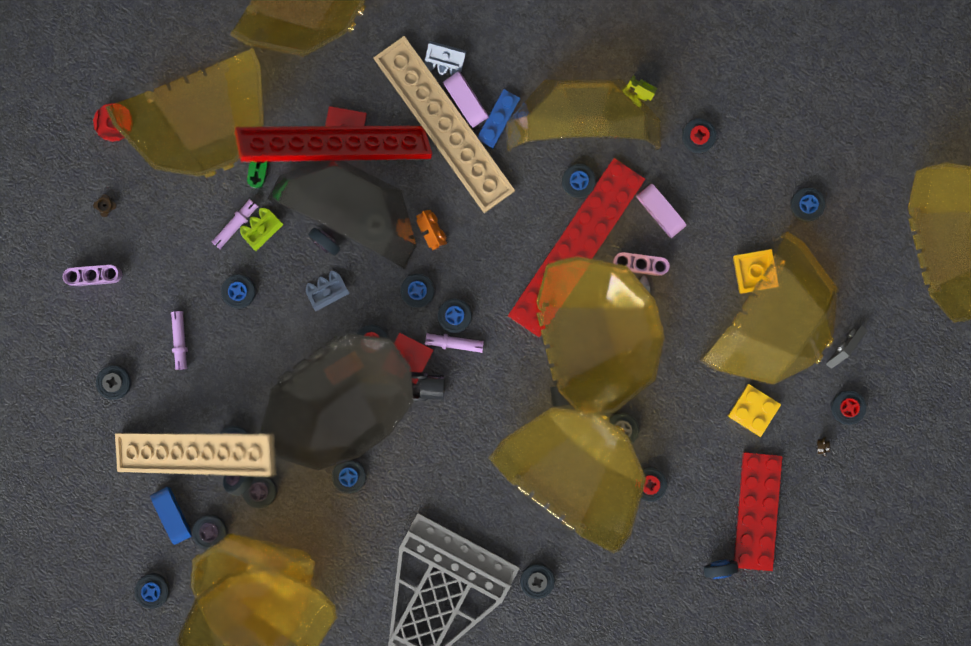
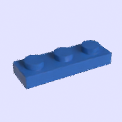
(498, 118)

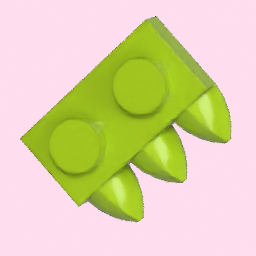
(261, 228)

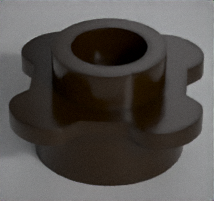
(104, 211)
(823, 446)

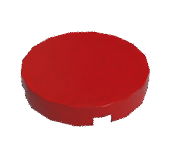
(104, 125)

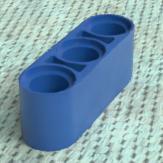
(171, 515)

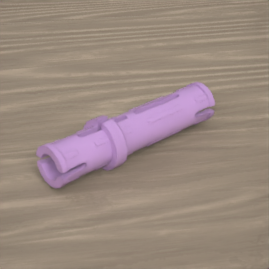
(234, 224)
(179, 340)
(454, 342)

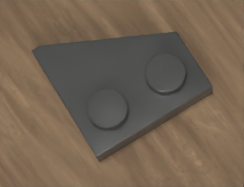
(847, 346)

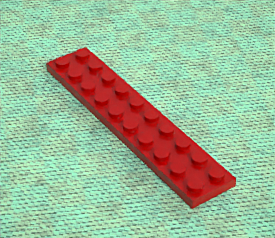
(332, 143)
(583, 234)

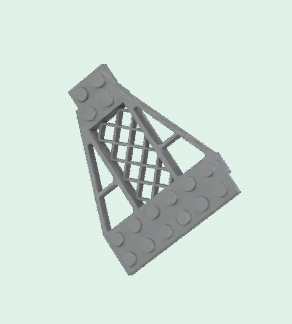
(457, 558)

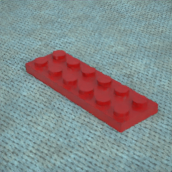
(757, 511)

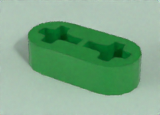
(252, 173)

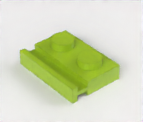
(643, 89)

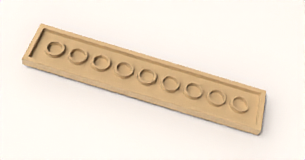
(444, 124)
(196, 453)

